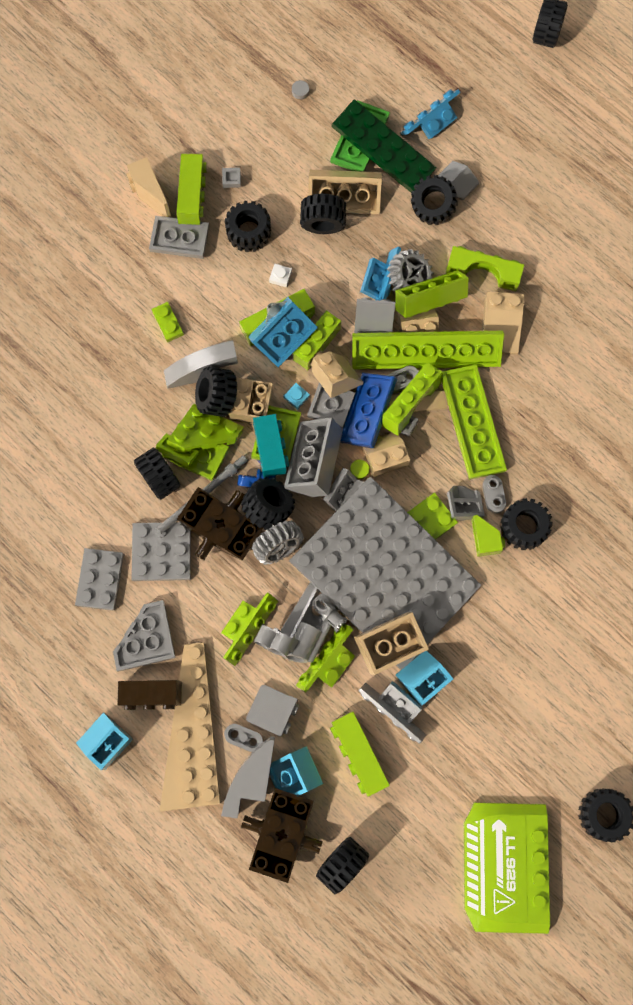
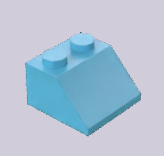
(295, 772)

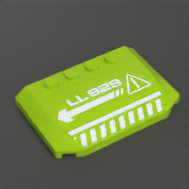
(507, 868)

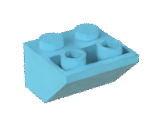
(424, 677)
(103, 742)

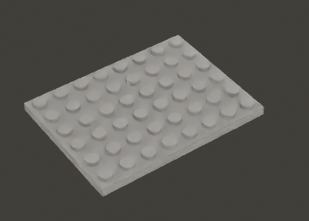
(383, 565)

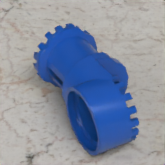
(247, 481)

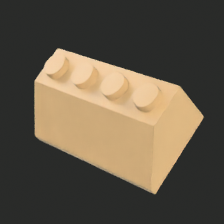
(358, 189)

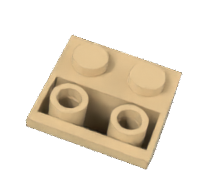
(420, 322)
(251, 400)

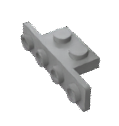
(397, 706)

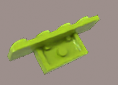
(245, 626)
(330, 662)

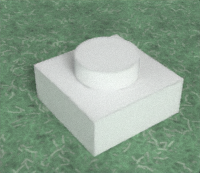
(280, 275)

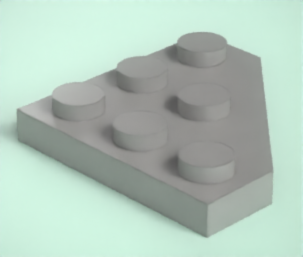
(146, 639)

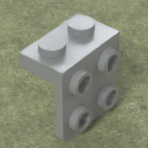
(342, 489)
(272, 710)

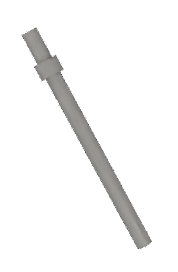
(230, 470)

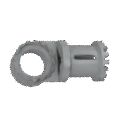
(328, 612)

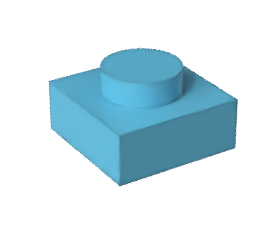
(296, 396)

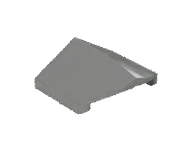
(461, 178)
(464, 503)

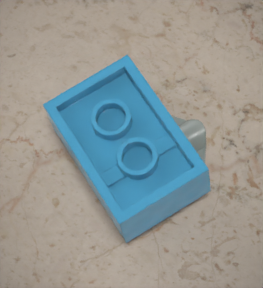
(282, 331)

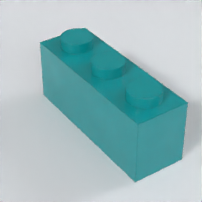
(270, 445)

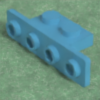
(435, 118)
(376, 281)

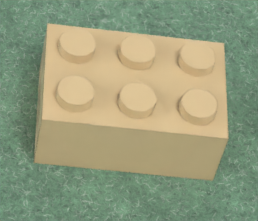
(391, 643)

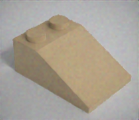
(144, 183)
(504, 313)

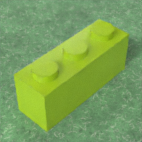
(327, 329)

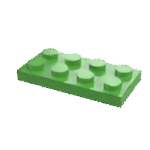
(347, 155)

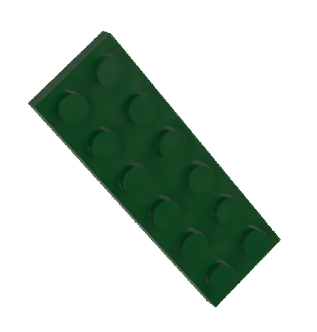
(382, 146)

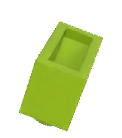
(486, 537)

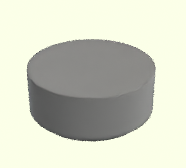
(300, 89)

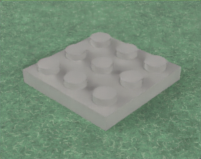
(161, 555)

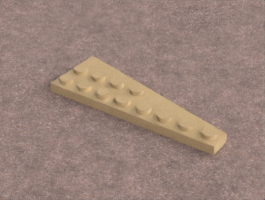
(191, 758)

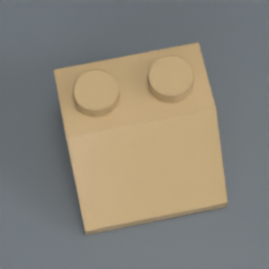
(335, 373)
(387, 455)

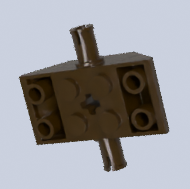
(205, 511)
(276, 856)

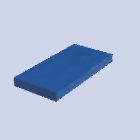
(367, 410)

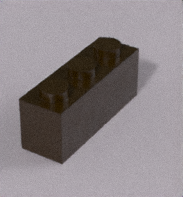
(149, 694)

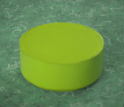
(359, 469)

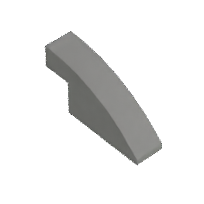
(189, 368)
(250, 779)

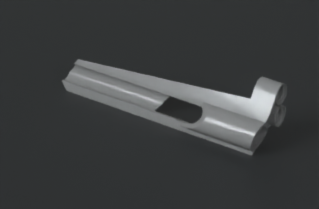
(300, 635)

